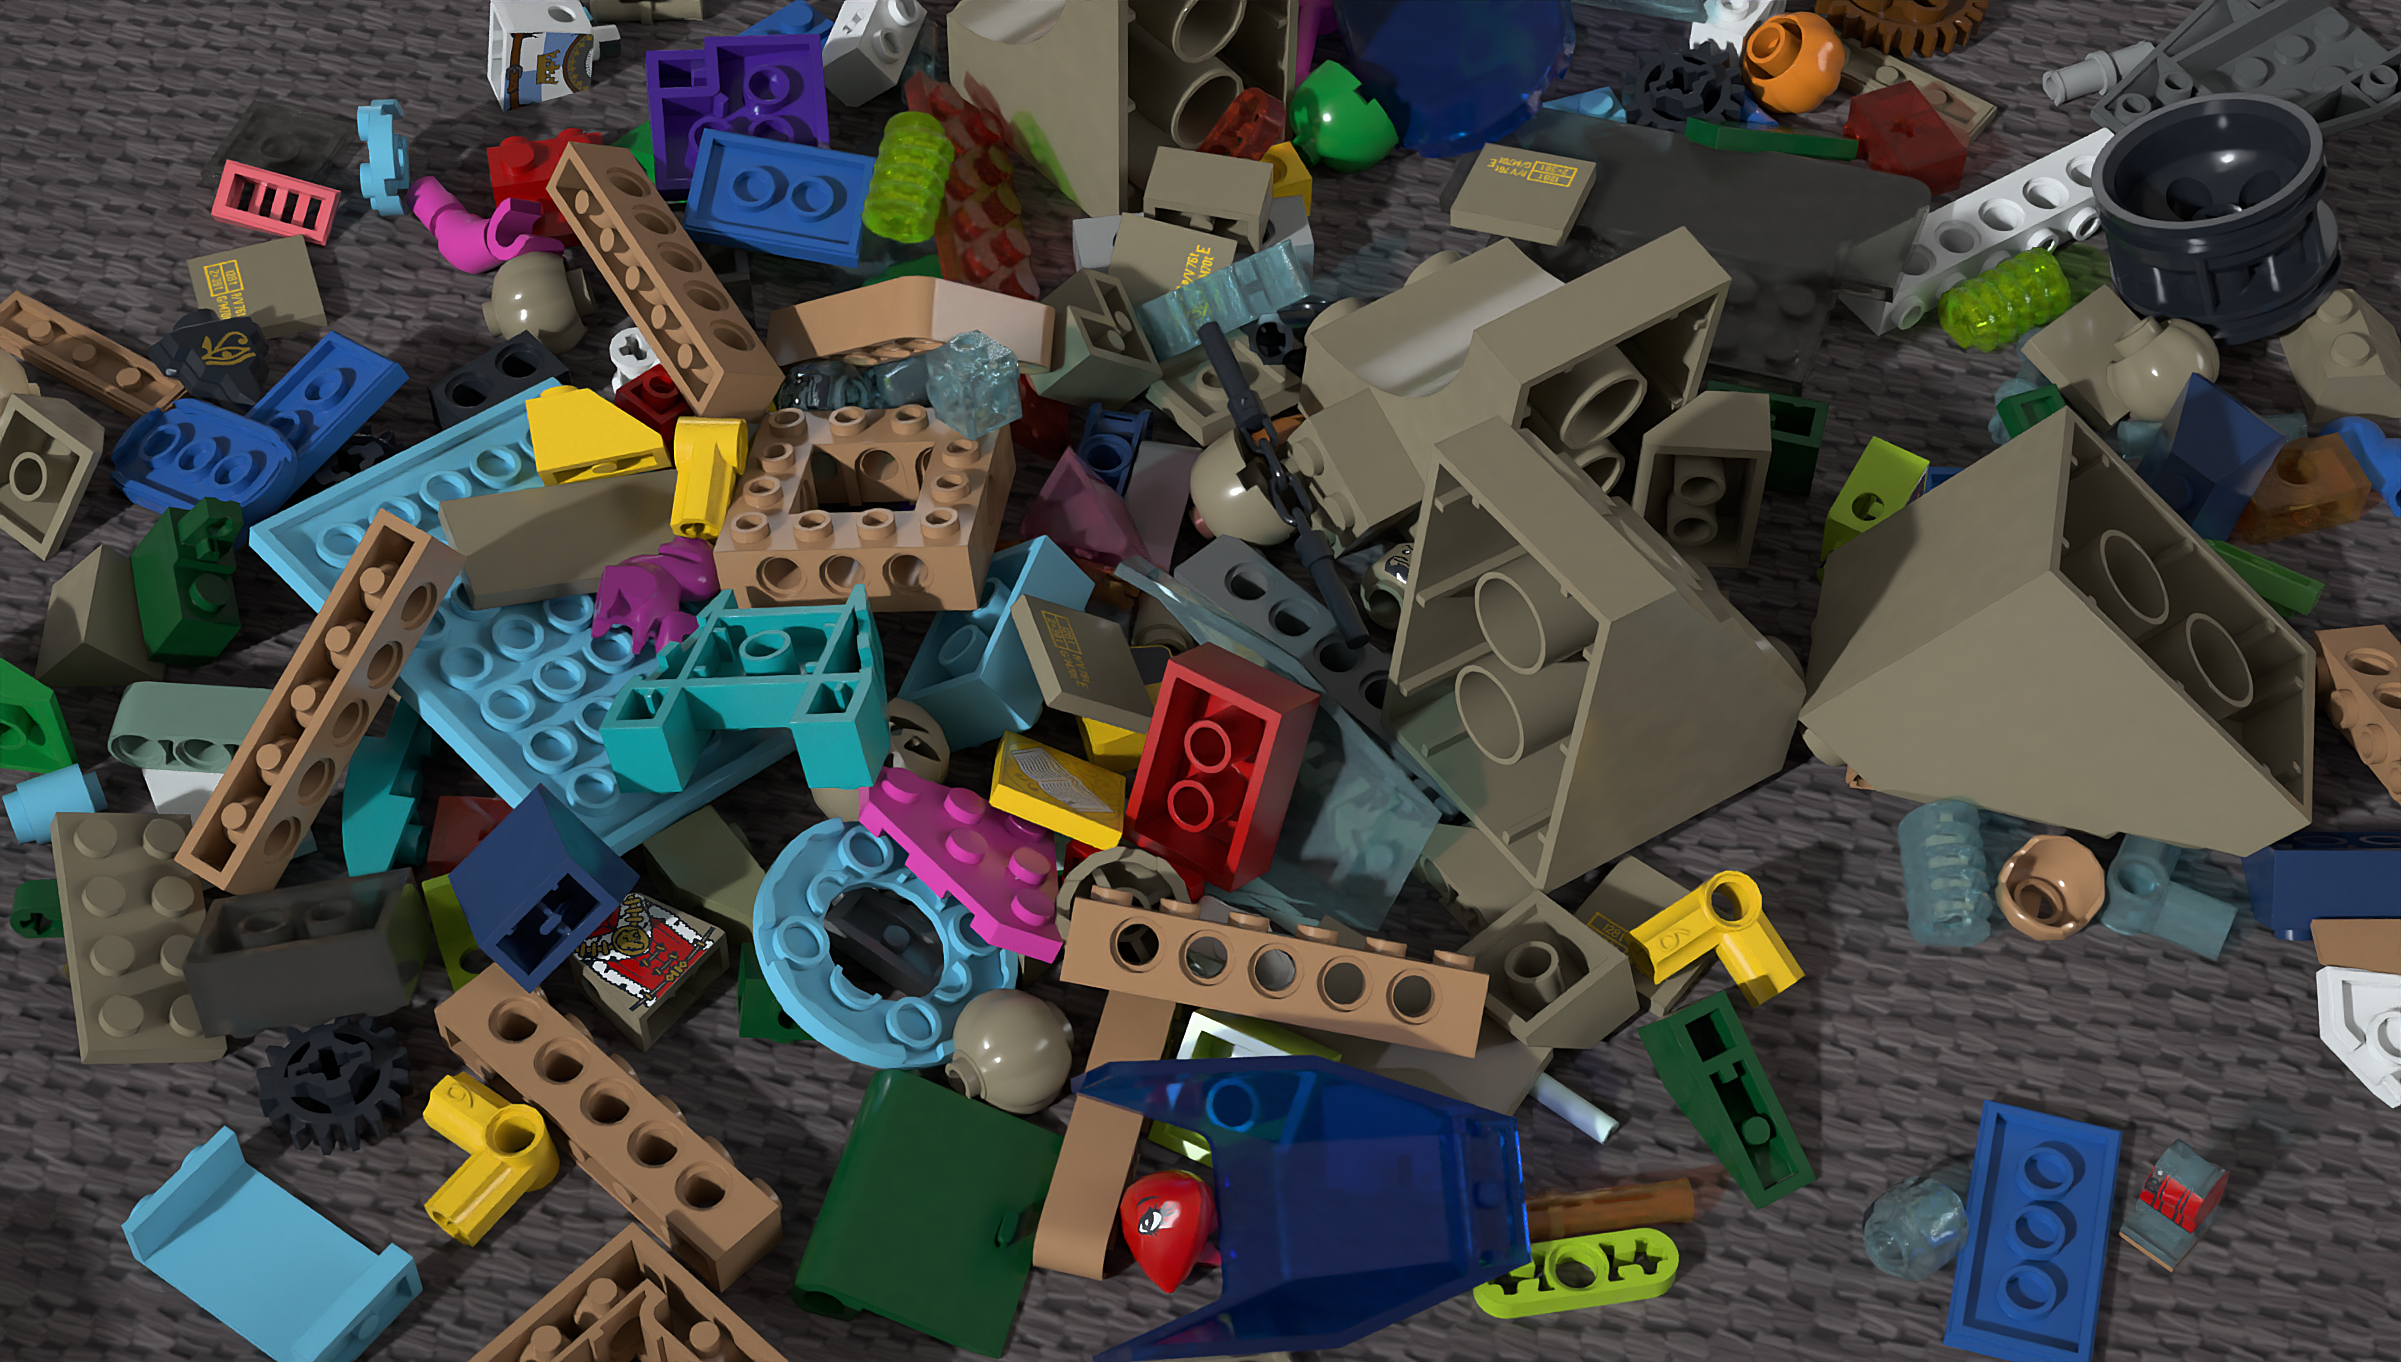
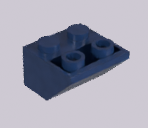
(539, 887)

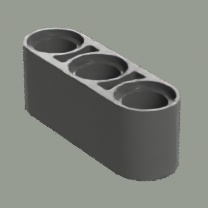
(1161, 498)

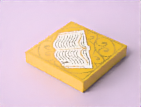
(1058, 791)

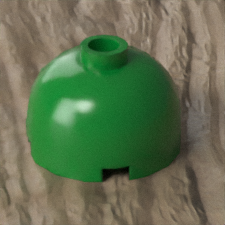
(1337, 123)

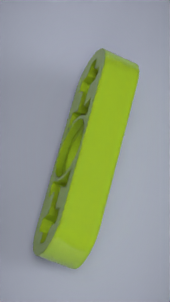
(1590, 1250)

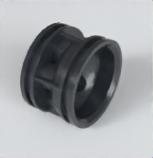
(2220, 215)

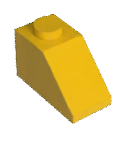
(589, 438)

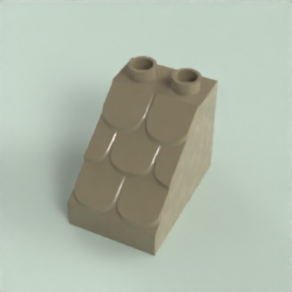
(2062, 657)
(1572, 662)

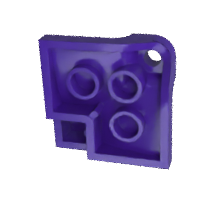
(735, 86)

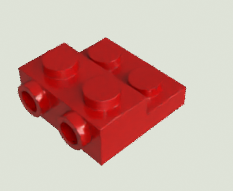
(523, 171)

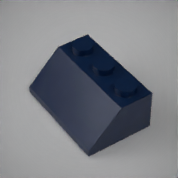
(2324, 878)

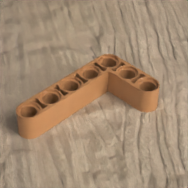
(908, 320)

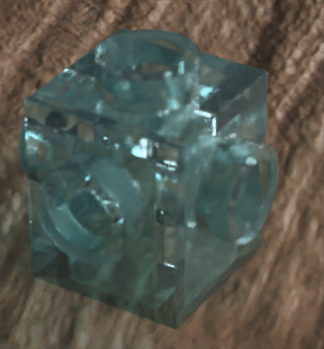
(973, 384)

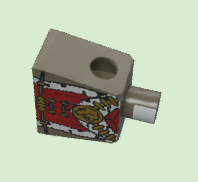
(648, 966)

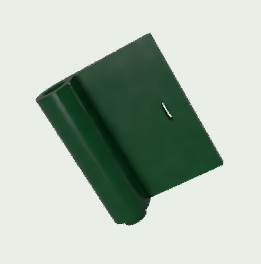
(920, 1213)

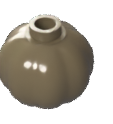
(543, 297)
(2159, 364)
(1011, 1051)

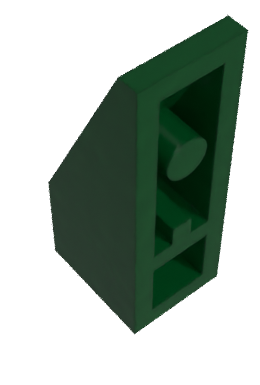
(1727, 1096)

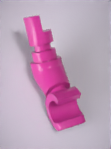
(475, 242)

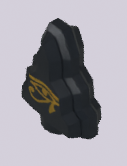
(215, 359)

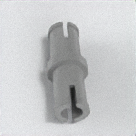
(2097, 73)

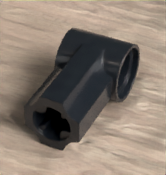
(1281, 334)

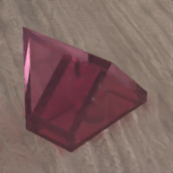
(1083, 516)

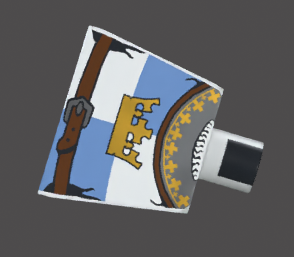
(544, 50)

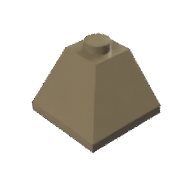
(44, 468)
(1552, 976)

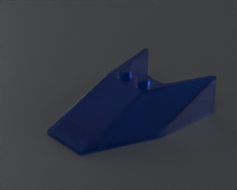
(1332, 1199)

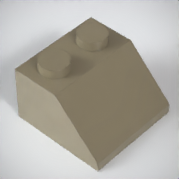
(2345, 360)

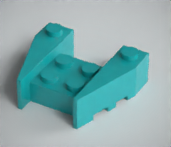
(758, 669)

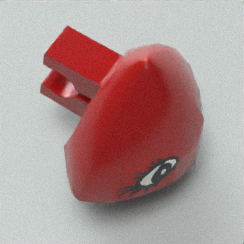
(1168, 1224)

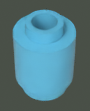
(39, 799)

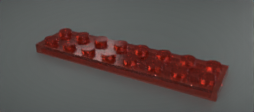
(984, 236)

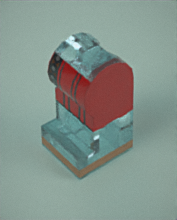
(2175, 1205)

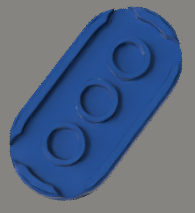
(201, 454)

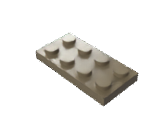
(126, 935)

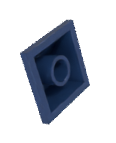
(2209, 457)

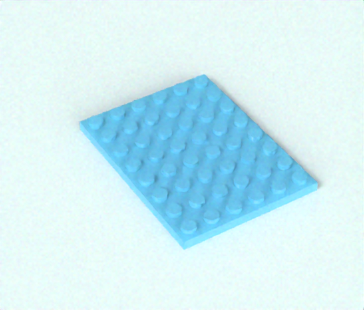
(516, 682)

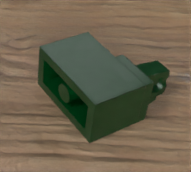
(187, 583)

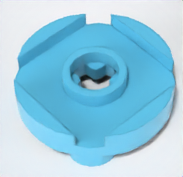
(387, 155)

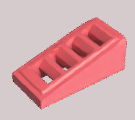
(231, 189)

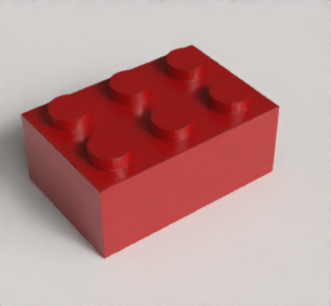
(1219, 765)

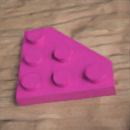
(977, 852)

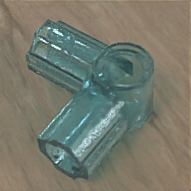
(2145, 900)

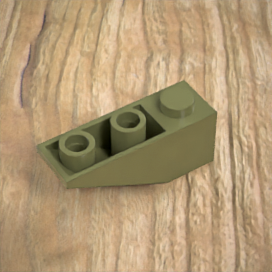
(707, 872)

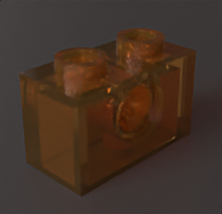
(2305, 490)

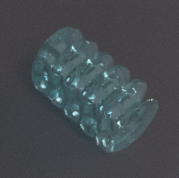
(1945, 874)

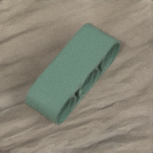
(183, 725)

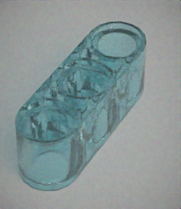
(1226, 296)

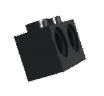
(493, 379)

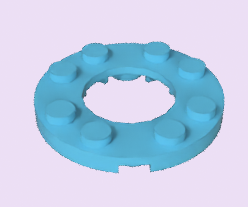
(816, 994)

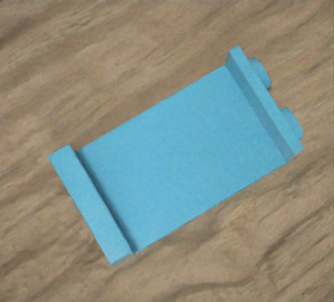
(267, 1259)

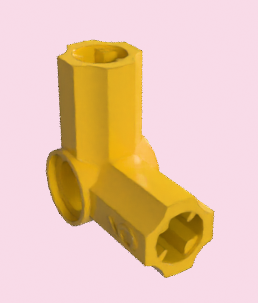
(709, 464)
(1692, 928)
(493, 1174)

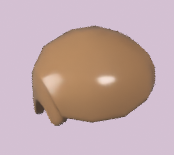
(2059, 872)

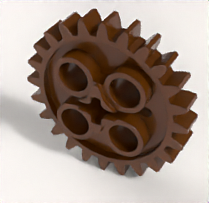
(1906, 22)

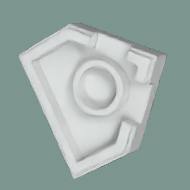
(2363, 1025)

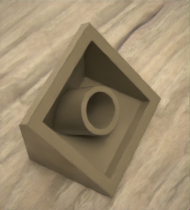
(95, 627)

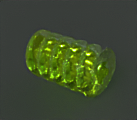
(908, 178)
(2005, 300)

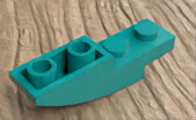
(383, 796)

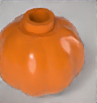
(1793, 62)

